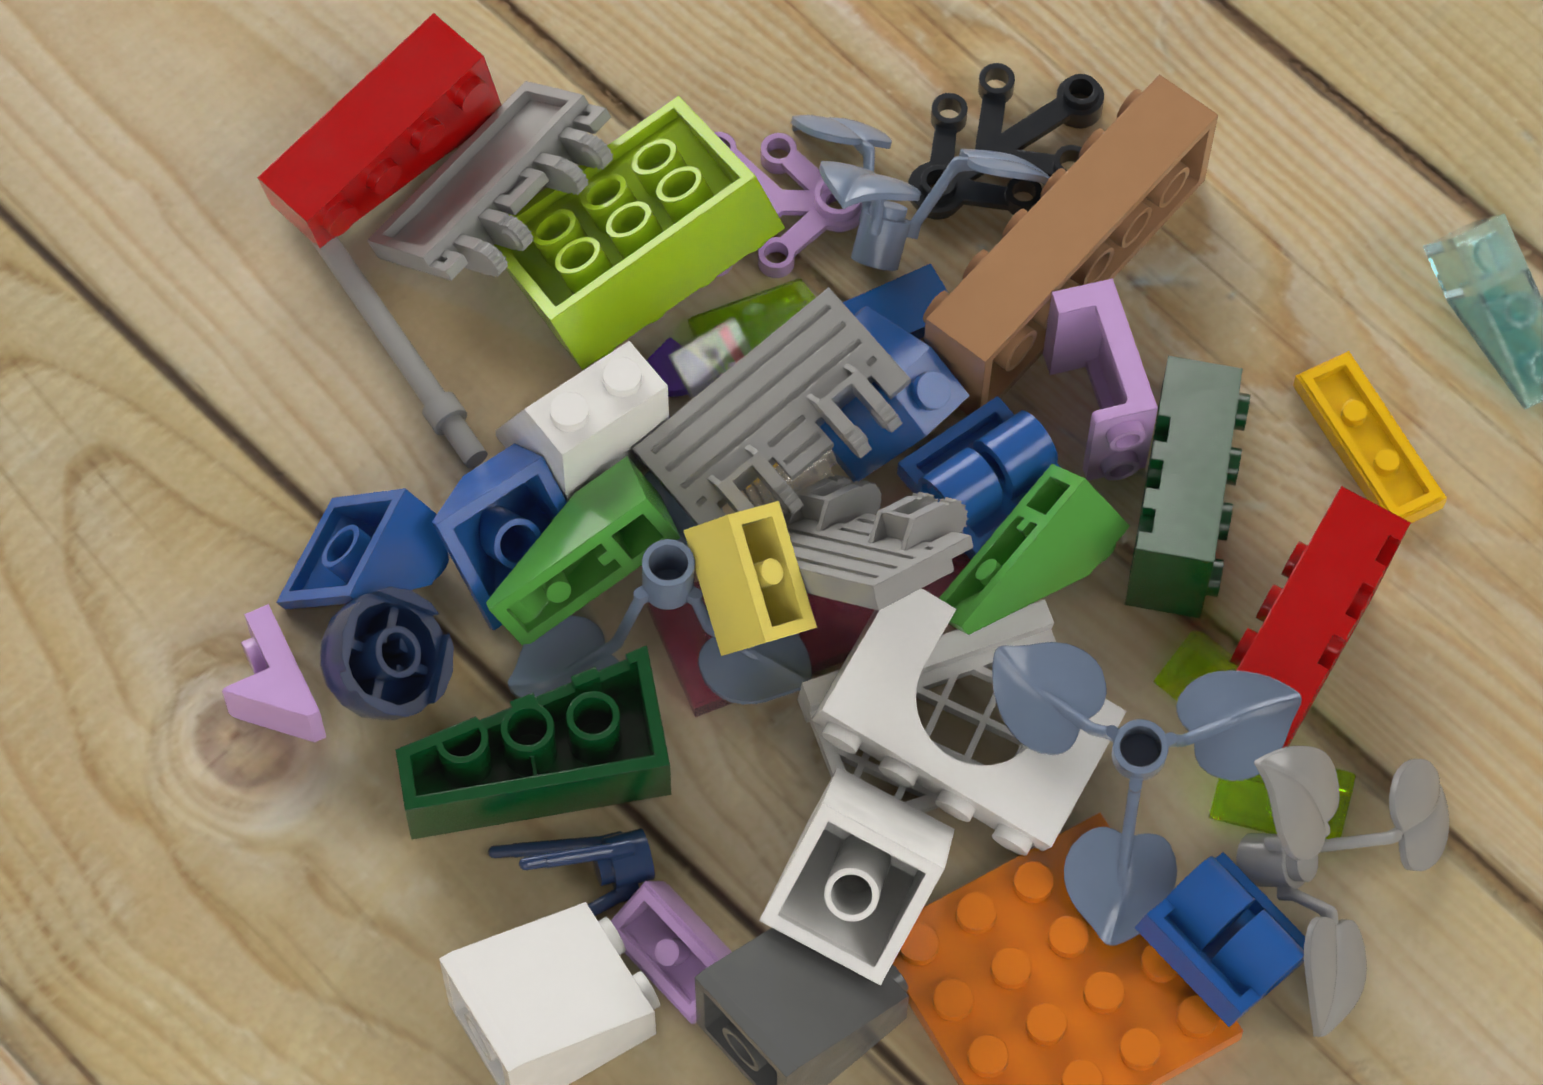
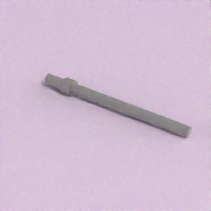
(440, 407)

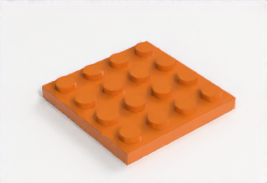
(1034, 997)

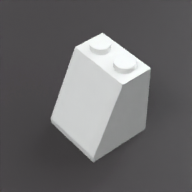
(593, 419)
(859, 876)
(549, 998)

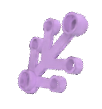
(810, 203)

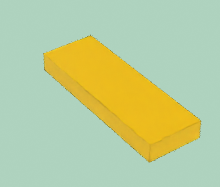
(1368, 438)

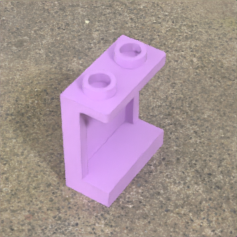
(1092, 332)

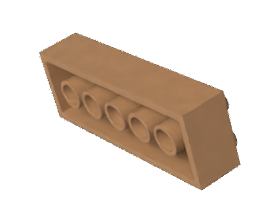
(1073, 236)

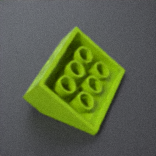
(640, 233)

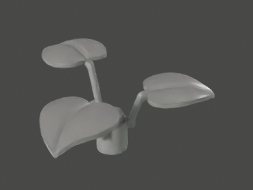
(1302, 801)

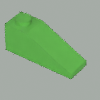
(1039, 548)
(583, 552)

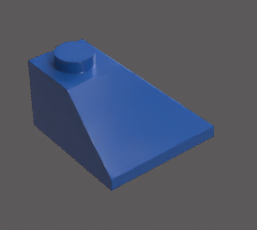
(920, 405)
(497, 518)
(366, 547)

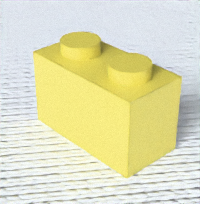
(750, 578)

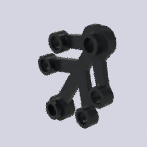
(963, 188)

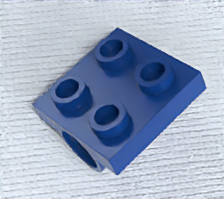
(984, 463)
(1224, 937)

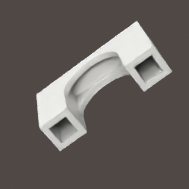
(876, 711)

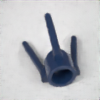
(616, 858)

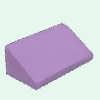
(668, 942)

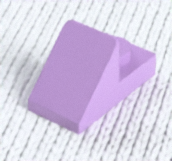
(277, 691)

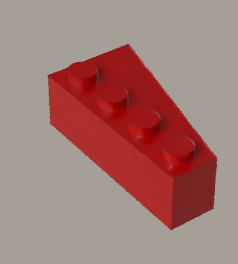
(383, 132)
(1322, 599)

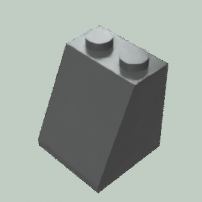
(794, 1012)

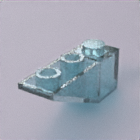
(1495, 300)

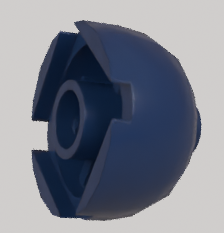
(386, 655)

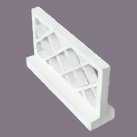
(951, 659)

